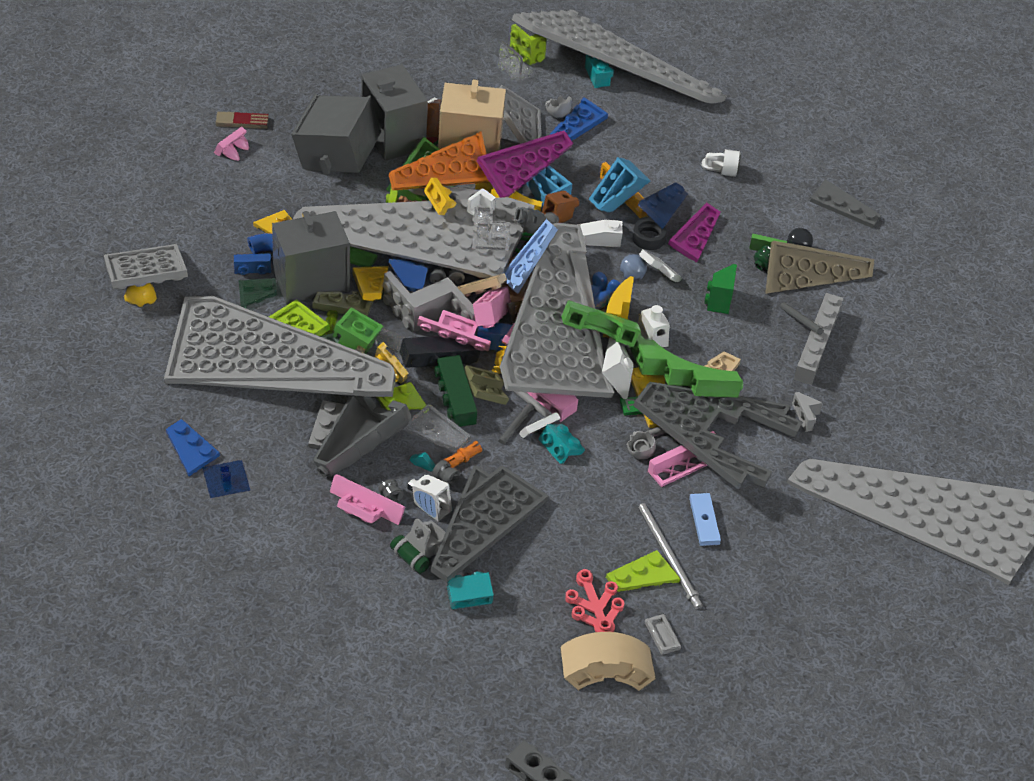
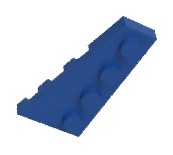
(582, 119)

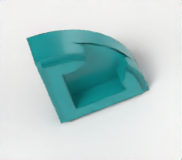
(423, 461)

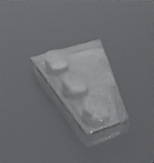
(437, 428)

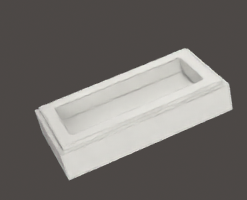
(539, 425)

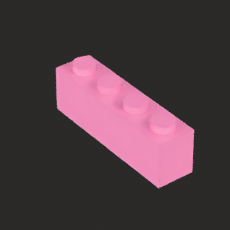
(491, 307)
(562, 404)

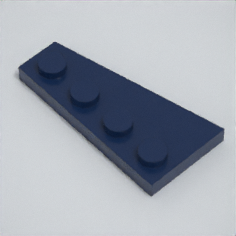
(663, 203)

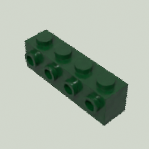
(456, 391)

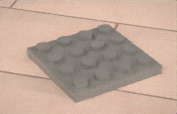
(145, 266)

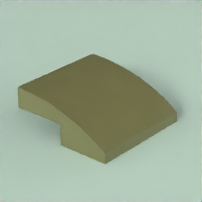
(486, 385)

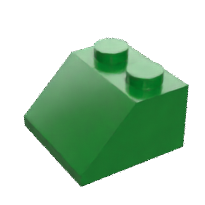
(721, 290)

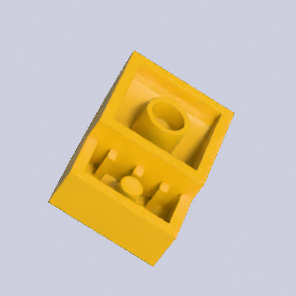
(620, 300)

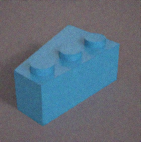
(548, 182)
(618, 185)

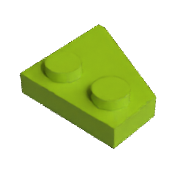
(404, 394)

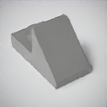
(806, 410)

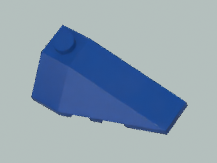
(409, 273)

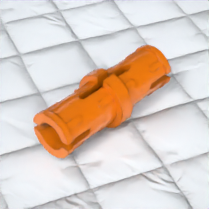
(464, 454)

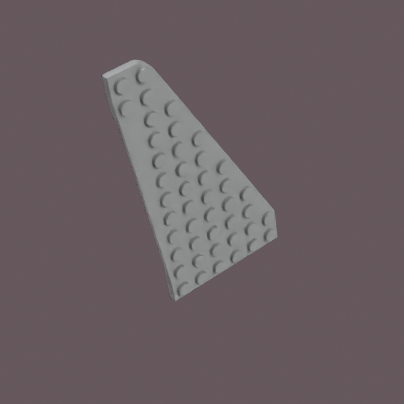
(590, 38)
(423, 235)
(244, 349)
(541, 349)
(963, 519)

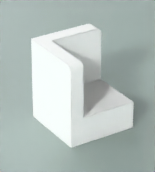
(481, 199)

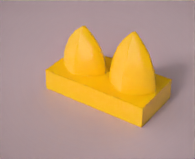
(439, 196)

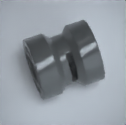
(446, 473)

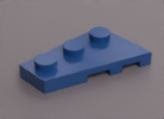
(191, 447)

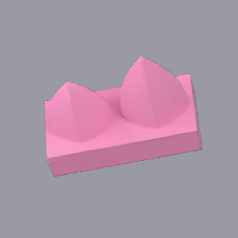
(227, 147)

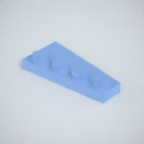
(527, 258)

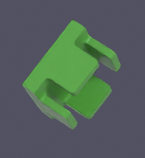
(357, 330)

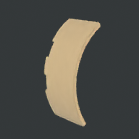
(607, 655)

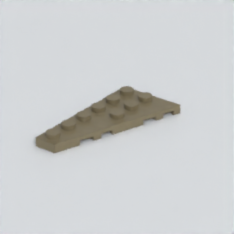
(803, 266)

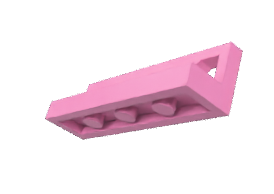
(669, 460)

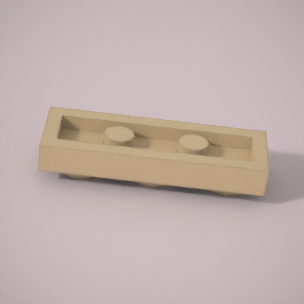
(481, 285)

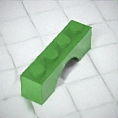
(584, 317)

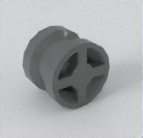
(391, 490)

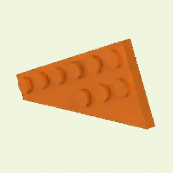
(451, 166)

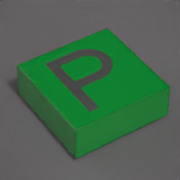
(628, 406)

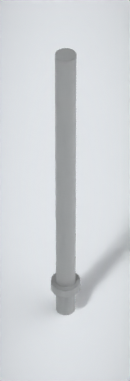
(691, 593)

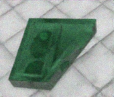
(256, 290)

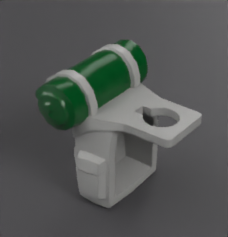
(419, 544)

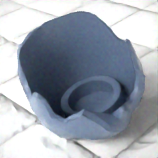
(633, 266)

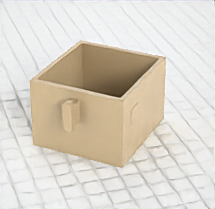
(471, 110)

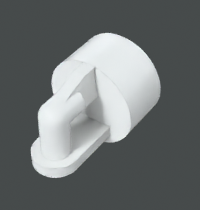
(726, 163)

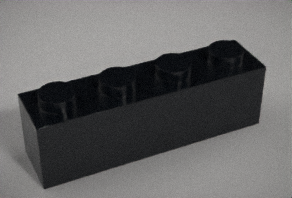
(426, 350)

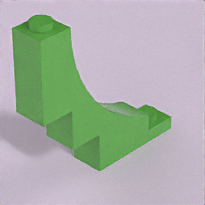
(703, 380)

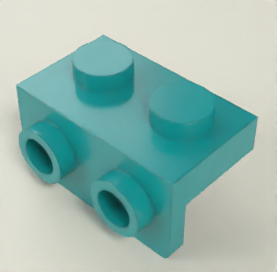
(560, 442)

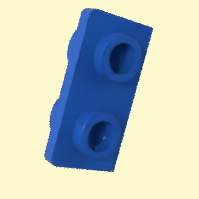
(252, 263)

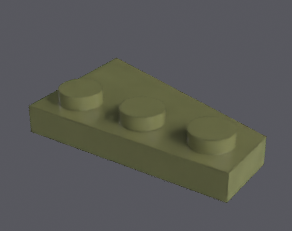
(341, 302)

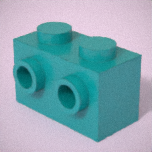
(598, 71)
(470, 590)

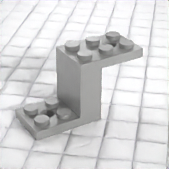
(426, 302)

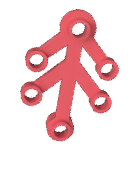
(595, 606)

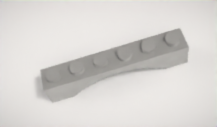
(816, 343)

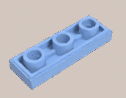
(704, 519)

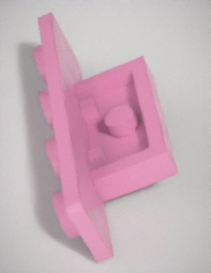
(455, 327)
(364, 502)

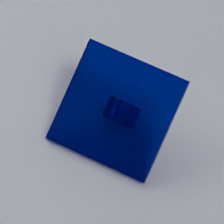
(226, 478)

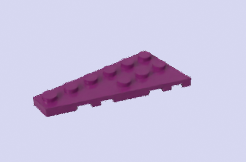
(518, 164)

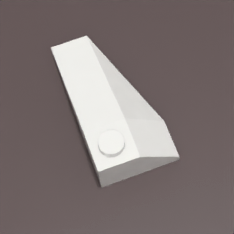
(602, 233)
(618, 367)

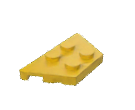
(383, 354)

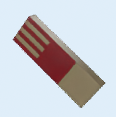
(244, 120)

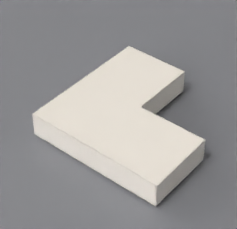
(659, 264)

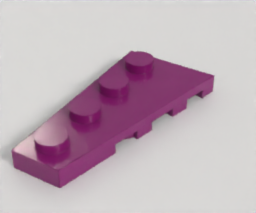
(695, 233)

